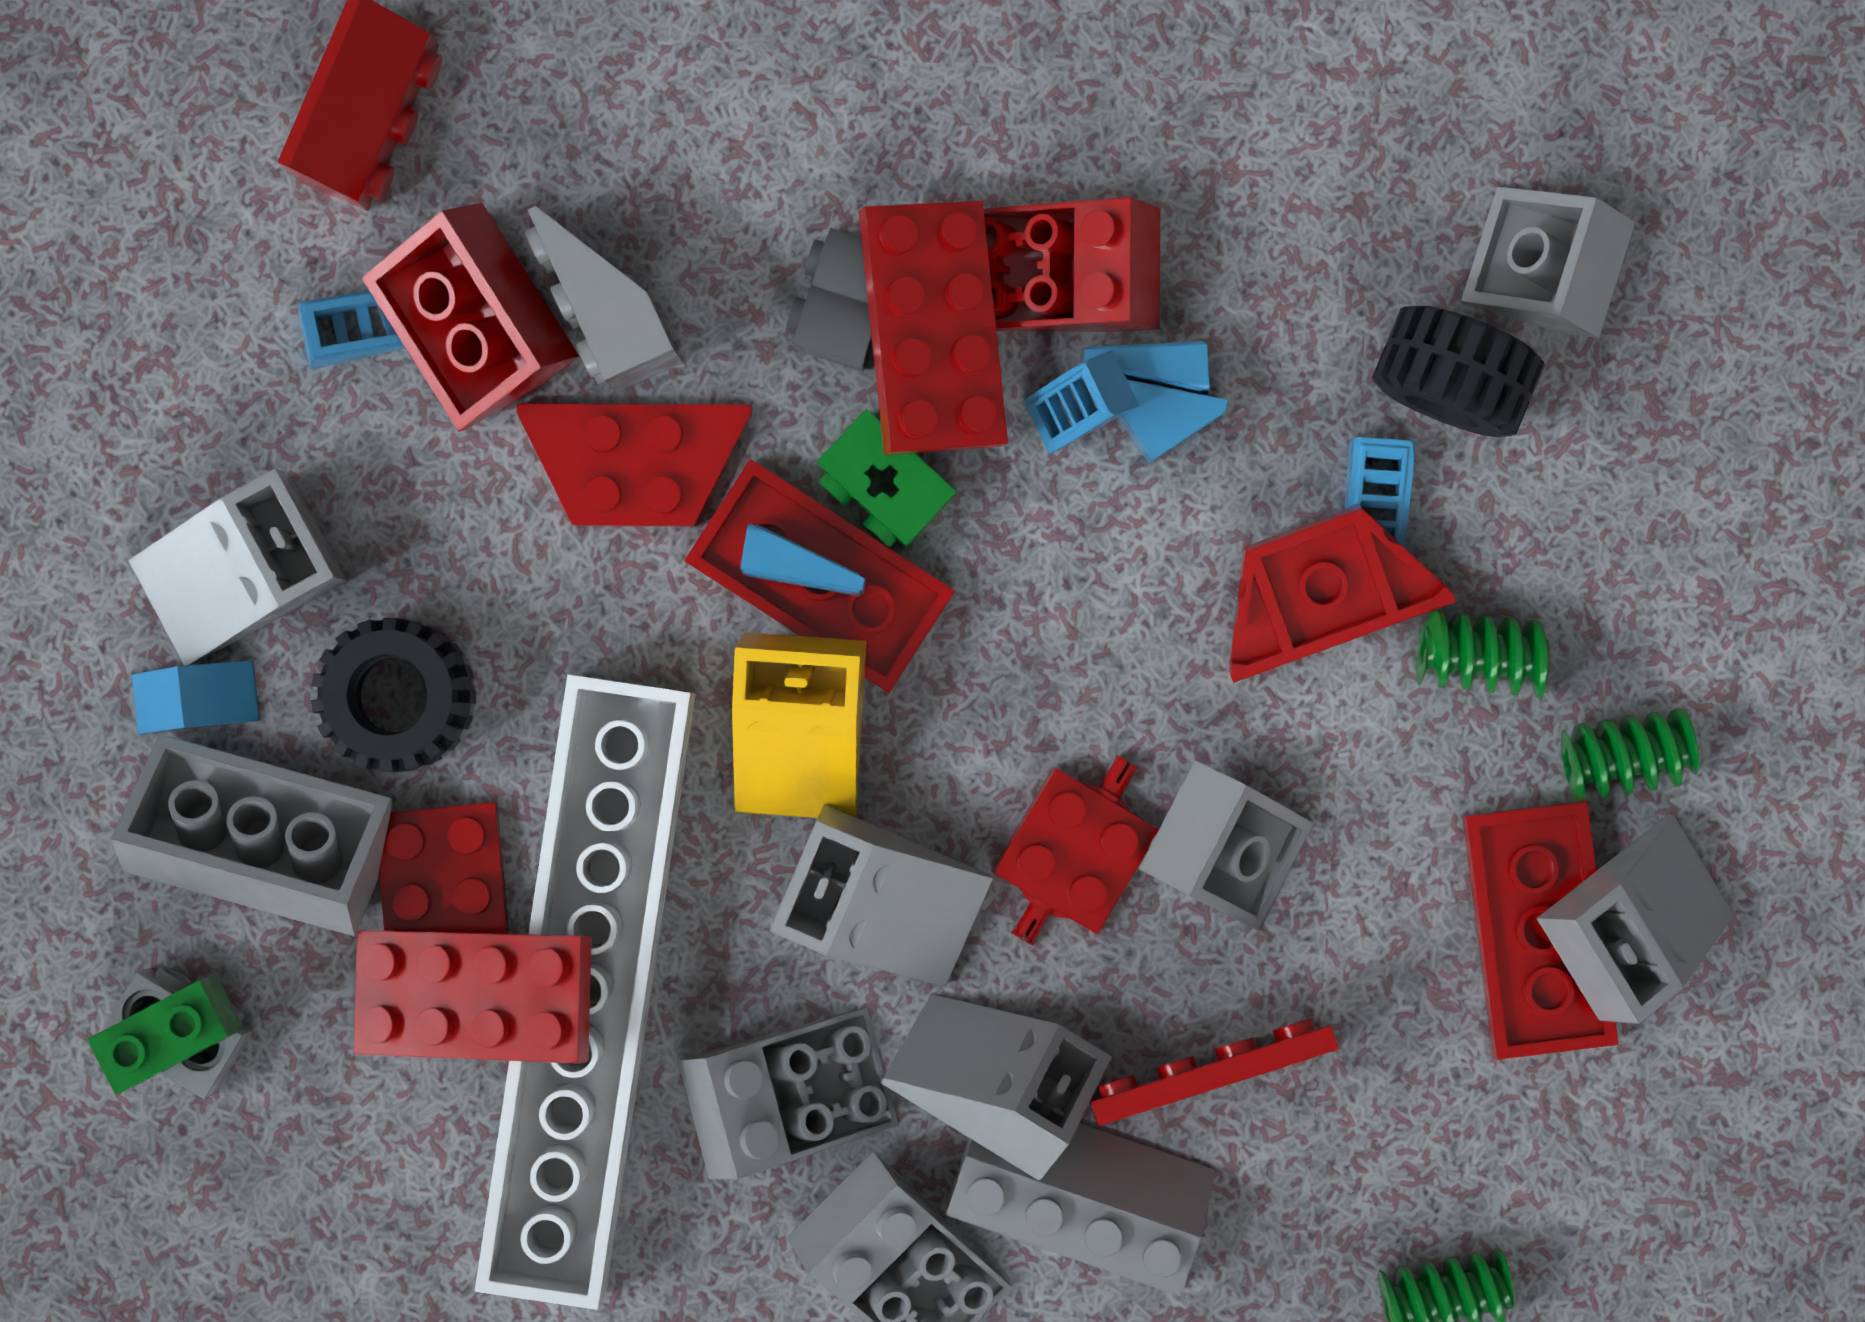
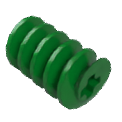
(1484, 651)
(1629, 752)
(1452, 1295)

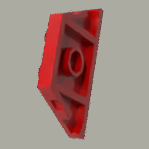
(634, 459)
(1325, 589)

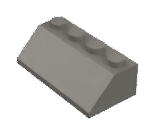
(254, 834)
(1097, 1204)

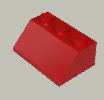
(361, 104)
(469, 315)

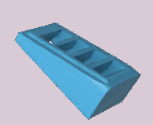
(343, 351)
(1162, 364)
(1107, 387)
(1380, 448)
(784, 561)

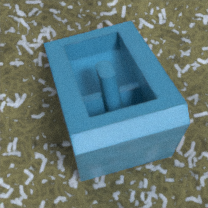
(1168, 417)
(195, 696)

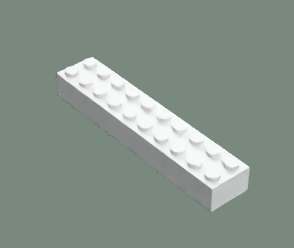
(608, 880)

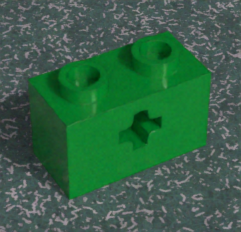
(920, 489)
(165, 1034)

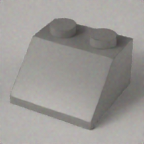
(1549, 259)
(1226, 845)

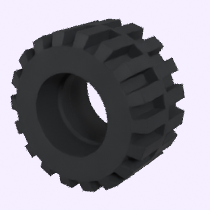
(1458, 371)
(341, 688)

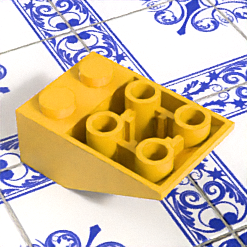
(797, 723)

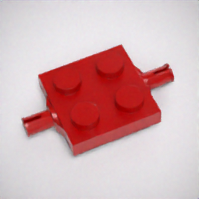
(1075, 850)

